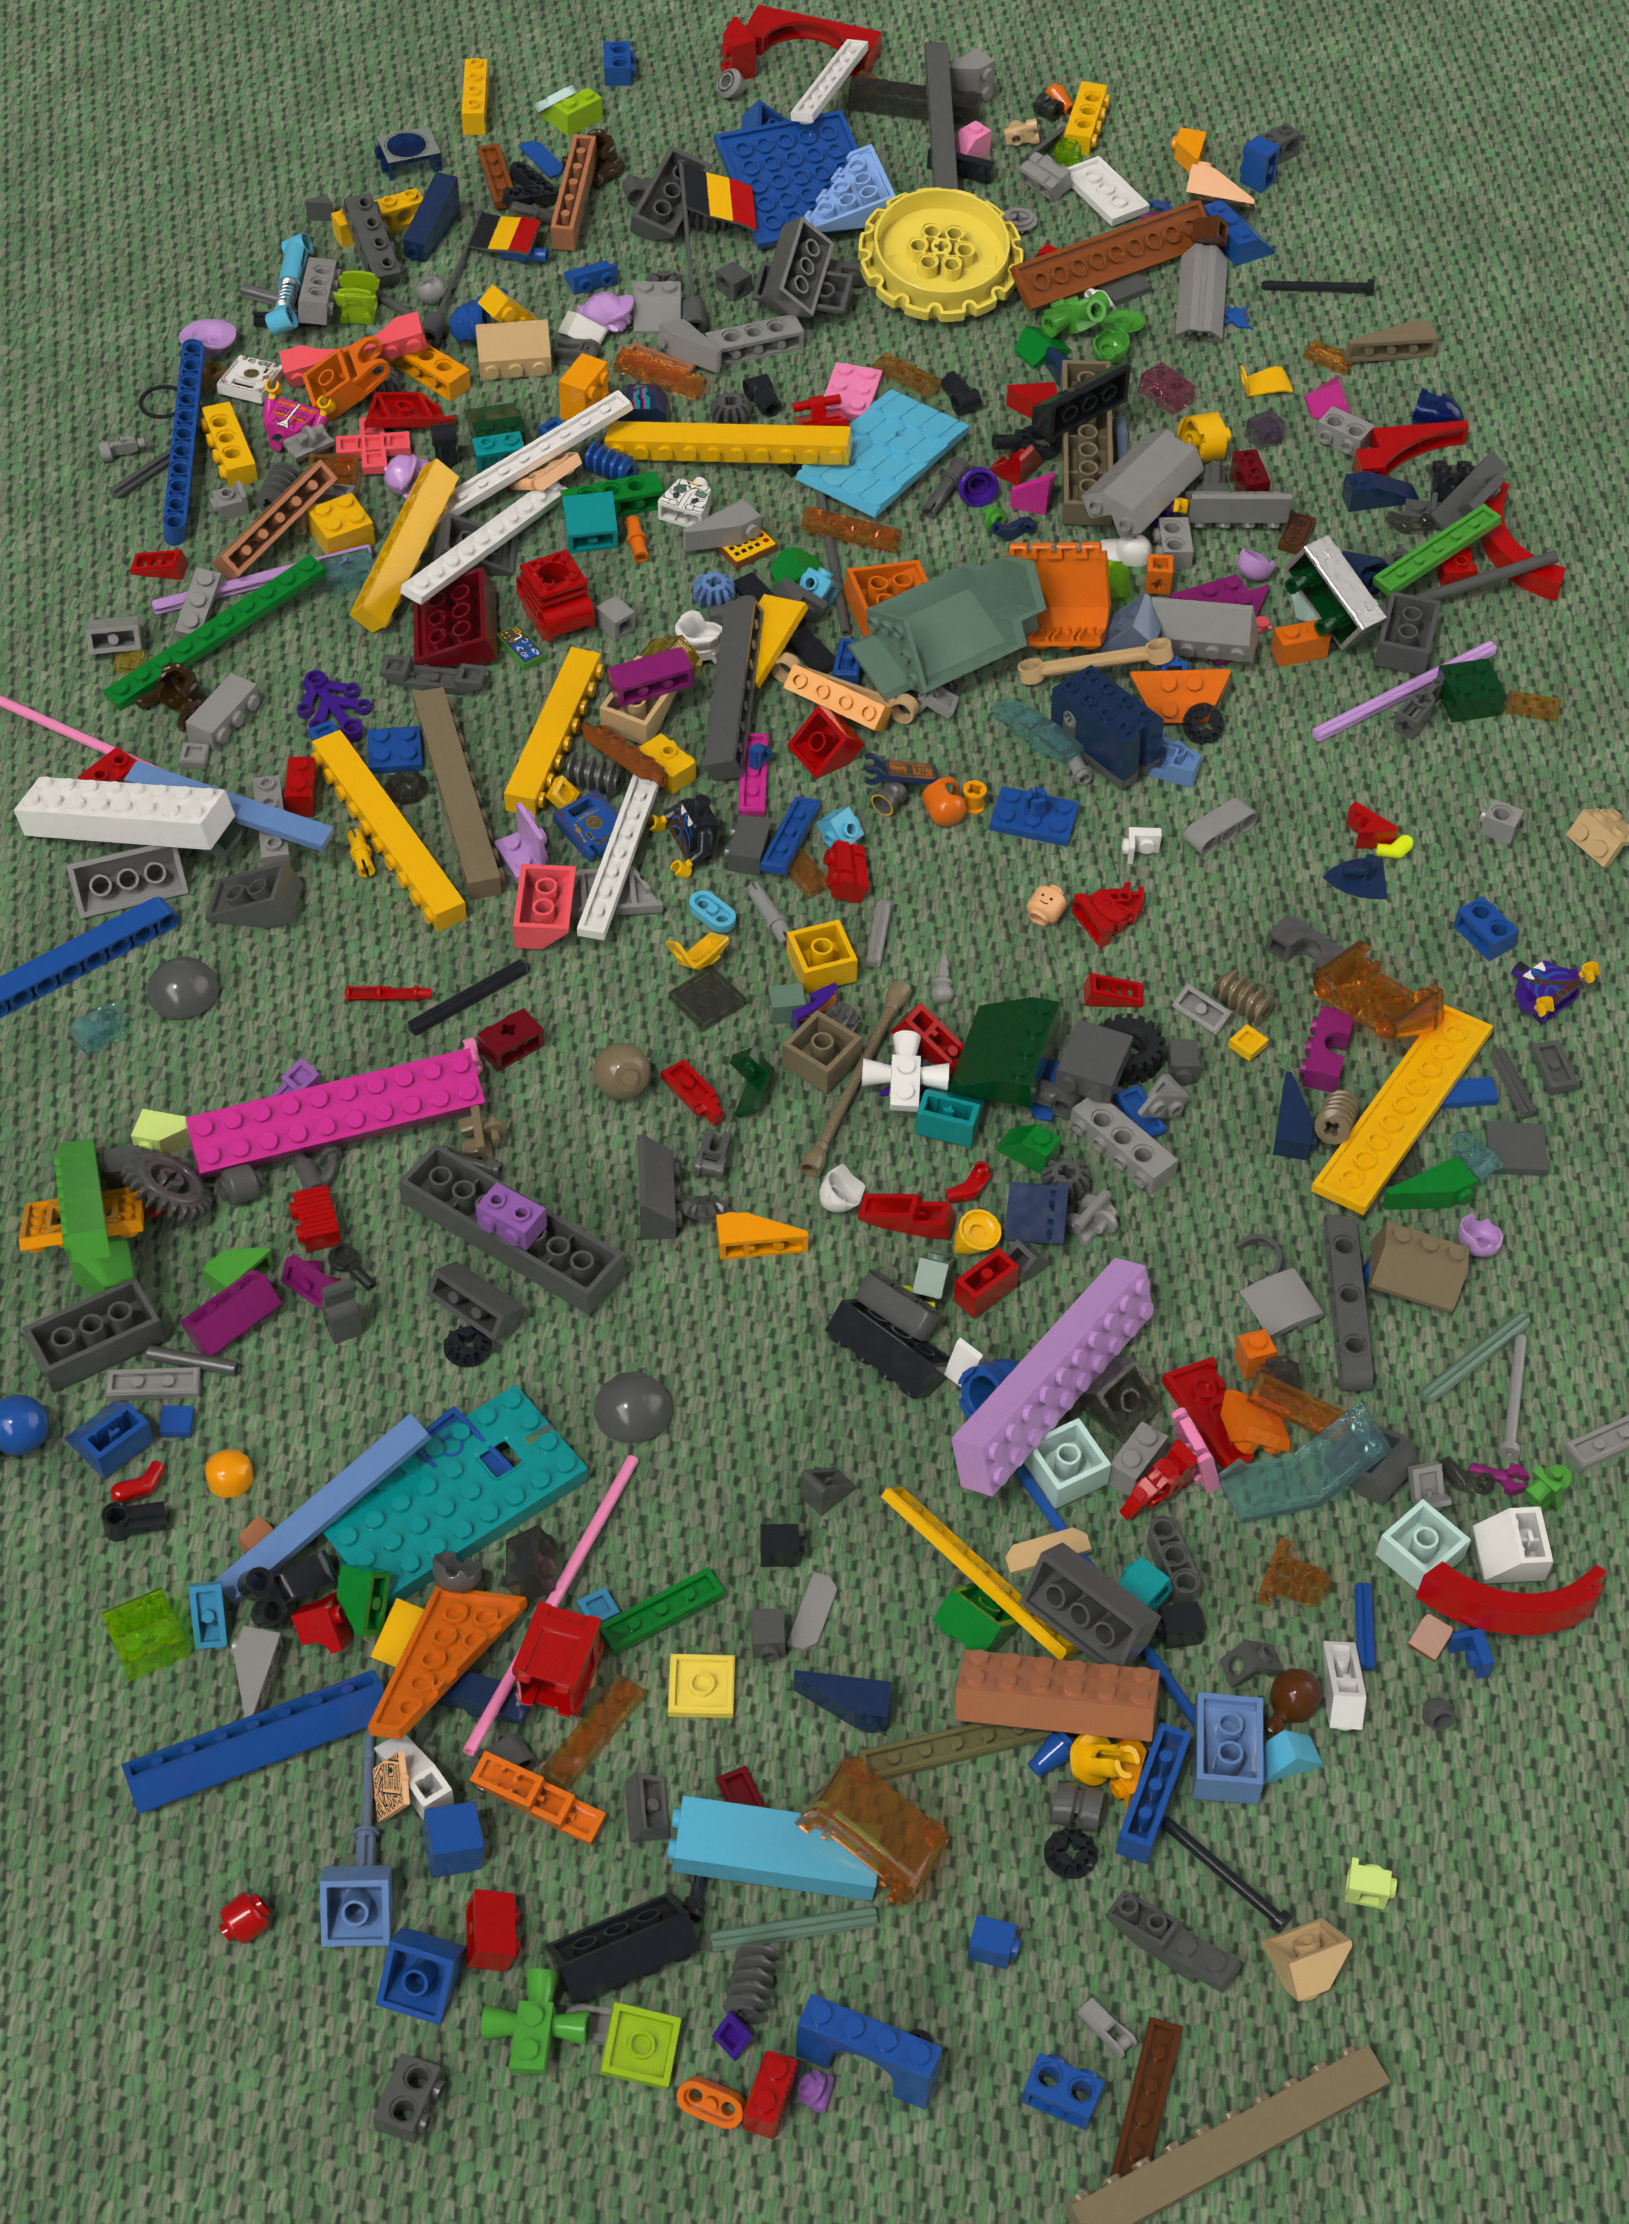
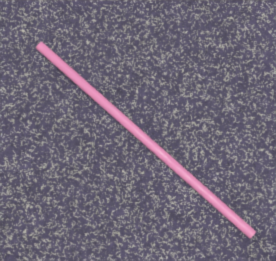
(60, 728)
(554, 1598)

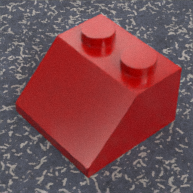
(739, 49)
(825, 742)

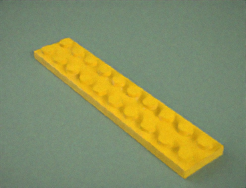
(1401, 1111)

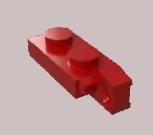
(693, 1091)

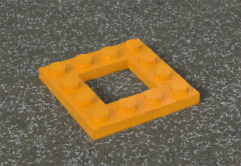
(39, 1217)

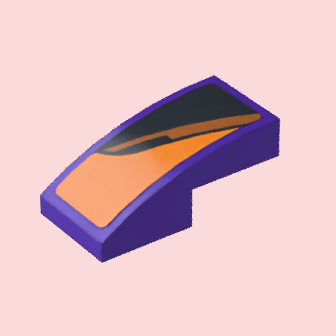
(819, 1001)

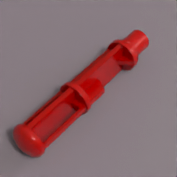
(386, 993)

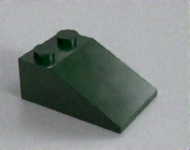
(494, 421)

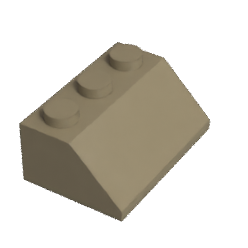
(1418, 1266)

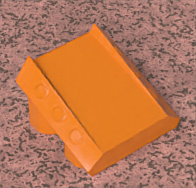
(1252, 1426)

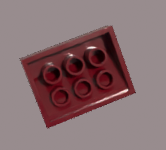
(457, 623)

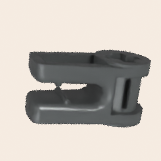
(571, 348)
(712, 1162)

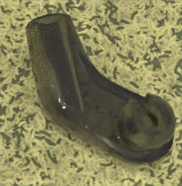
(1409, 525)
(1466, 1481)

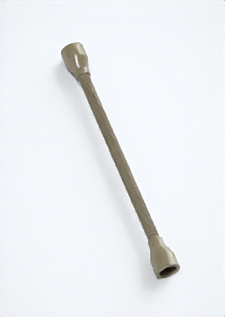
(815, 1158)

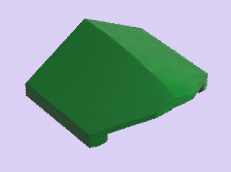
(1033, 346)
(792, 564)

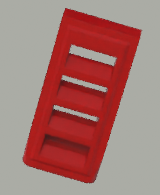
(169, 564)
(1097, 996)

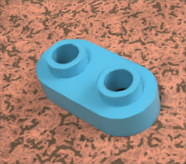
(716, 916)

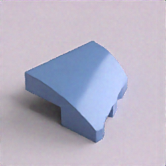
(1177, 763)

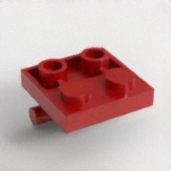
(818, 414)

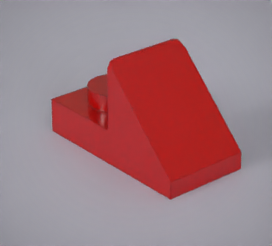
(1371, 827)

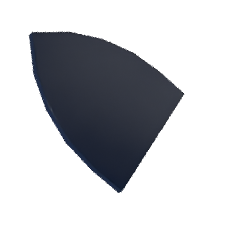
(1360, 877)

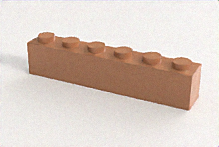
(574, 192)
(274, 520)

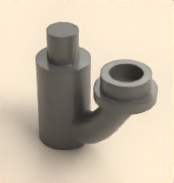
(308, 1172)

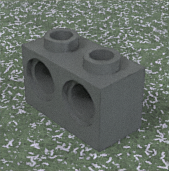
(1288, 140)
(402, 2097)

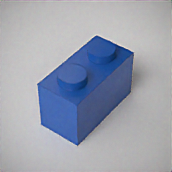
(1259, 164)

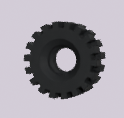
(1145, 1041)

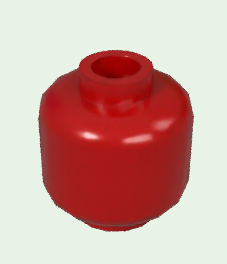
(244, 1917)

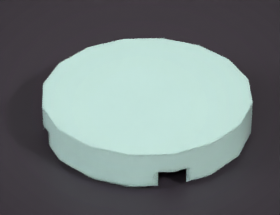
(555, 98)

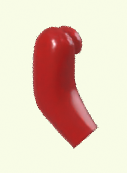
(972, 1186)
(138, 1487)

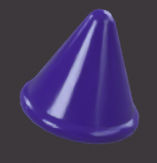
(984, 487)

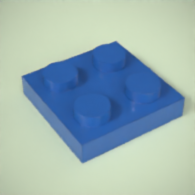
(394, 749)

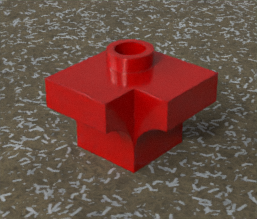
(323, 1623)

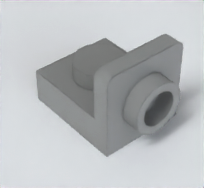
(939, 700)

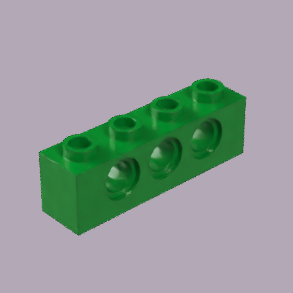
(631, 494)

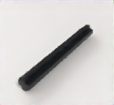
(467, 997)

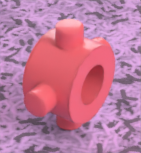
(1263, 624)

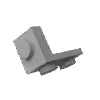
(1164, 1099)

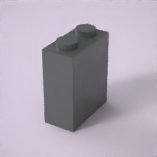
(1093, 1061)

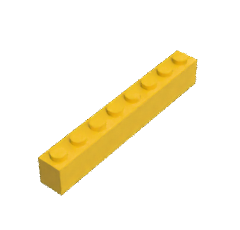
(404, 546)
(554, 730)

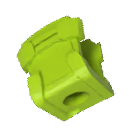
(358, 297)

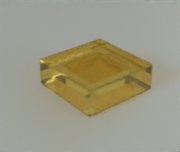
(128, 661)

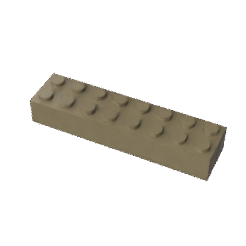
(1084, 450)

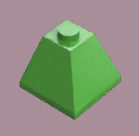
(105, 1272)

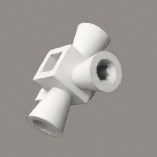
(905, 1073)

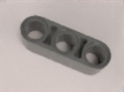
(898, 1305)
(1173, 1548)

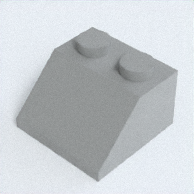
(973, 73)
(655, 305)

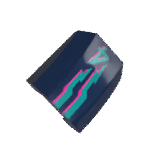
(647, 403)

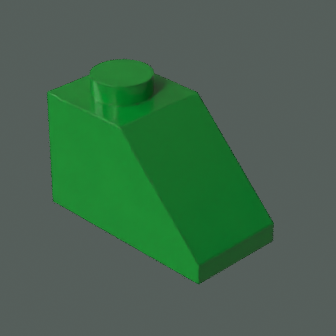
(1030, 1146)
(364, 1597)

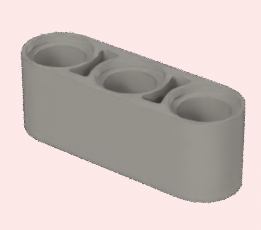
(1220, 826)

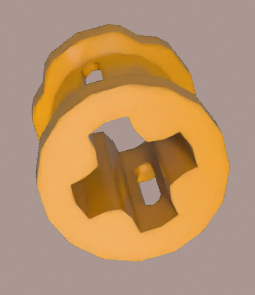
(974, 793)

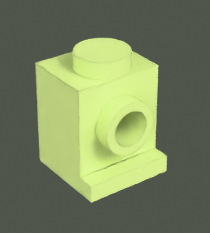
(1369, 1885)

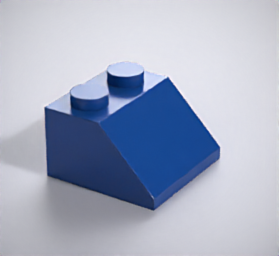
(420, 1975)

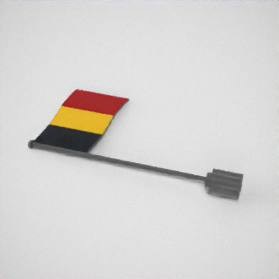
(717, 199)
(488, 234)

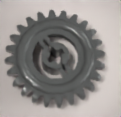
(163, 1192)

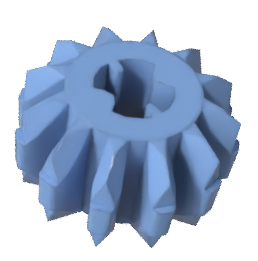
(713, 589)

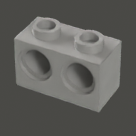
(1343, 431)
(1174, 539)

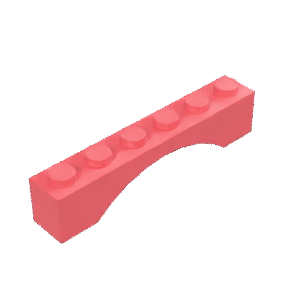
(398, 338)

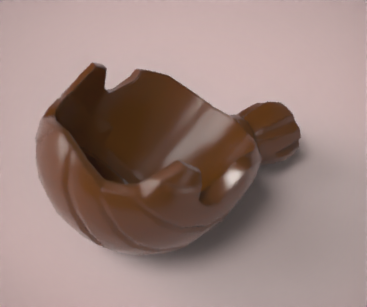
(1294, 1698)

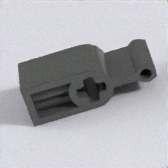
(1417, 710)
(341, 1311)

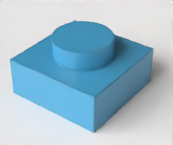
(598, 1605)

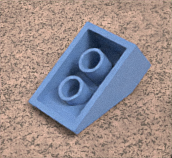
(1228, 1748)

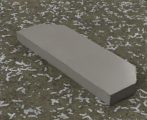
(813, 1612)

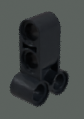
(285, 1586)

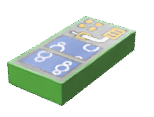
(521, 647)

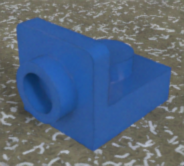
(1476, 1650)

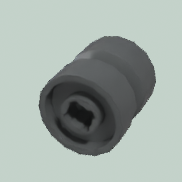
(1077, 1806)

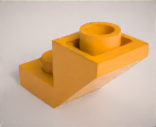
(1125, 1788)

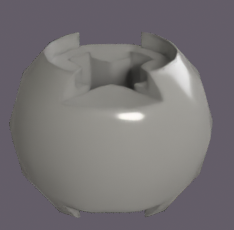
(430, 289)

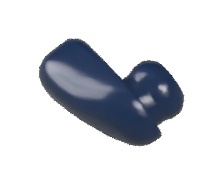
(1014, 529)

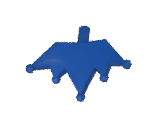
(1158, 204)
(1237, 317)

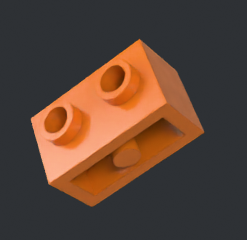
(1298, 644)

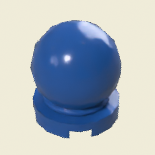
(981, 1382)
(22, 1425)

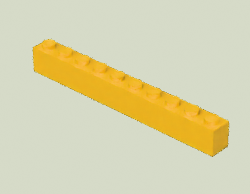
(731, 442)
(388, 831)

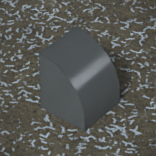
(1028, 1259)

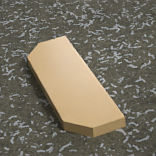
(1025, 1555)

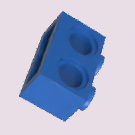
(618, 63)
(1486, 928)
(1058, 2098)

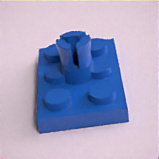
(1034, 815)

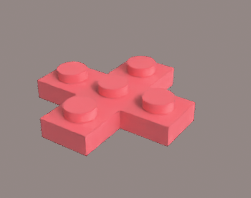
(374, 447)

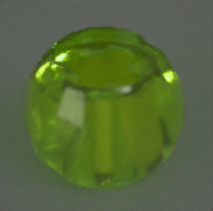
(1067, 152)

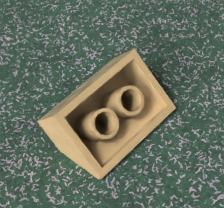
(513, 349)

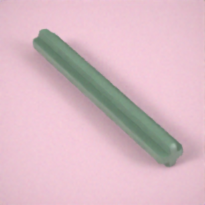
(1474, 1358)
(794, 1928)

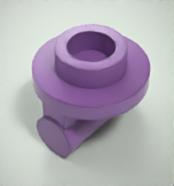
(815, 2090)

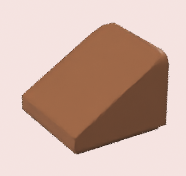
(254, 1533)

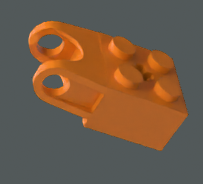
(346, 376)

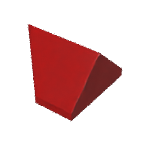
(1019, 466)

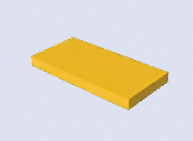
(778, 626)

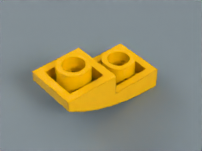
(396, 1632)

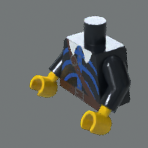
(692, 828)

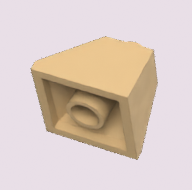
(1308, 1957)

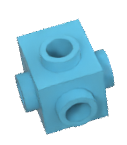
(821, 584)
(840, 825)

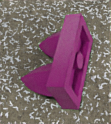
(306, 1278)

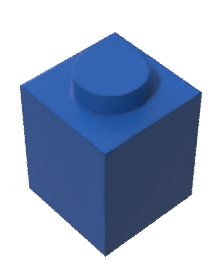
(993, 1942)

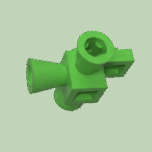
(1074, 314)
(535, 2024)

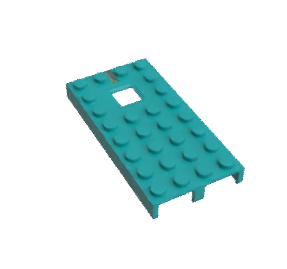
(460, 1501)

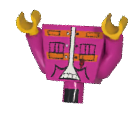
(286, 418)

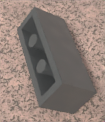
(475, 1300)

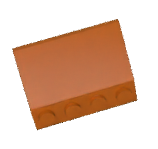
(877, 583)

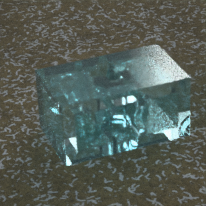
(346, 571)

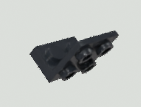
(1447, 477)

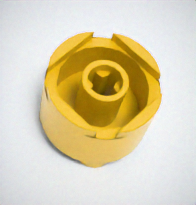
(1207, 434)

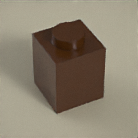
(1210, 230)

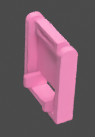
(1189, 1435)

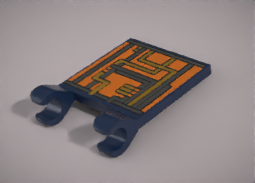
(900, 771)

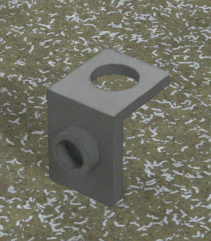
(1255, 1657)

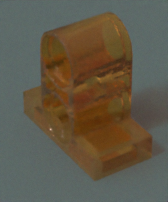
(1297, 1585)

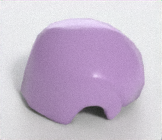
(1254, 565)
(1480, 1236)

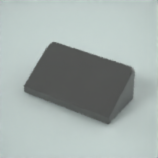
(646, 1808)

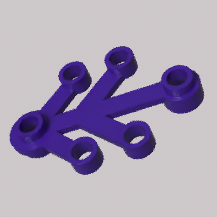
(318, 683)

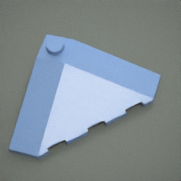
(854, 193)

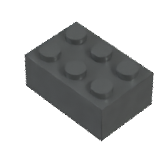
(1407, 633)

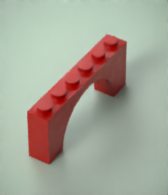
(775, 25)

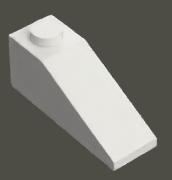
(1343, 1686)

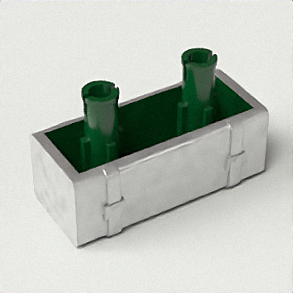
(1334, 593)

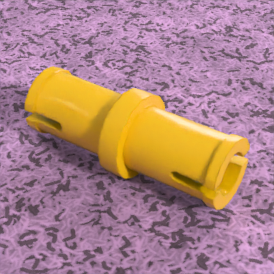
(360, 853)

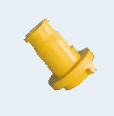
(1096, 1759)

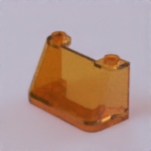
(1376, 1001)
(876, 1828)

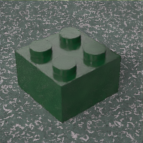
(1470, 690)

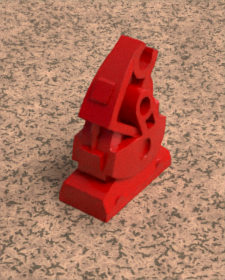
(1107, 911)
(1162, 1480)

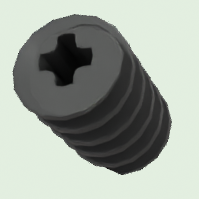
(277, 481)
(594, 776)
(750, 1982)

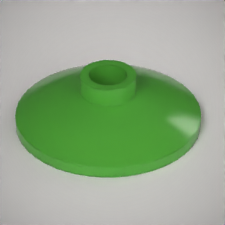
(1124, 319)

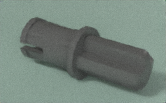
(531, 211)

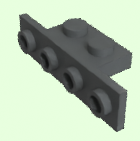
(1472, 492)

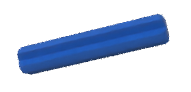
(1365, 1626)

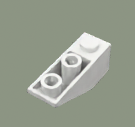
(425, 1781)

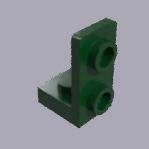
(758, 1075)

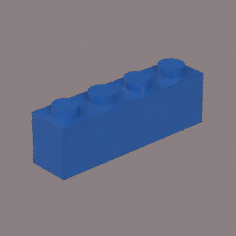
(1153, 1793)

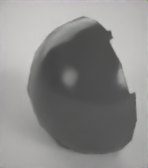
(182, 988)
(632, 1407)

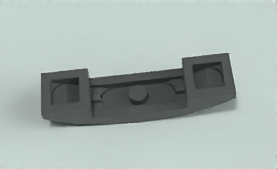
(418, 677)

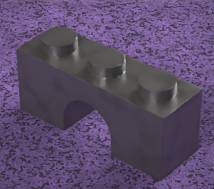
(1294, 938)

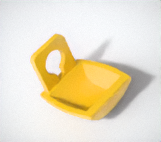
(702, 954)

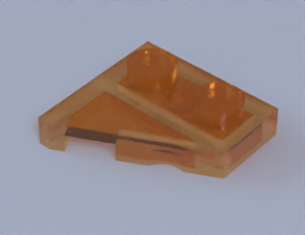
(343, 466)

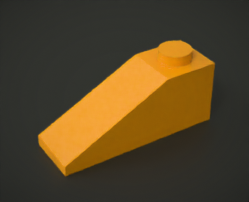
(754, 1236)

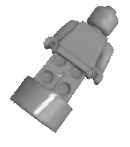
(125, 446)

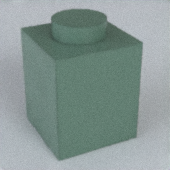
(785, 999)

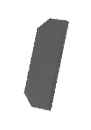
(1047, 143)

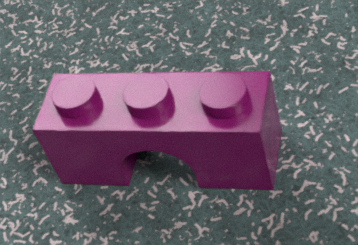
(1323, 1067)

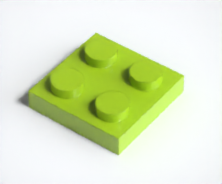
(640, 2046)

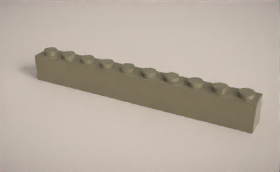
(457, 795)
(1234, 2143)

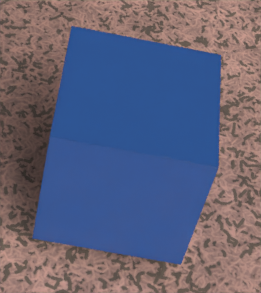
(453, 1839)

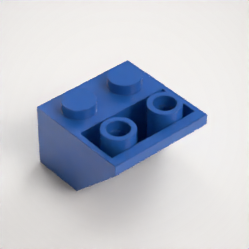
(111, 1437)

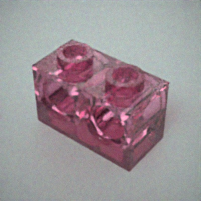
(1166, 388)

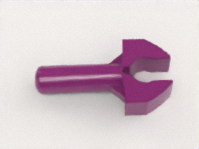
(1505, 1477)

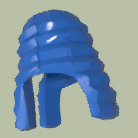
(464, 319)

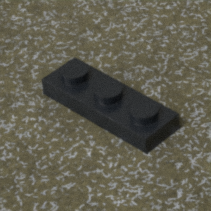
(971, 167)

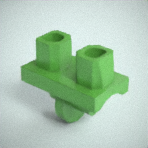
(1548, 1487)

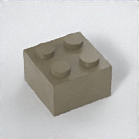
(821, 1051)

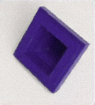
(733, 2035)

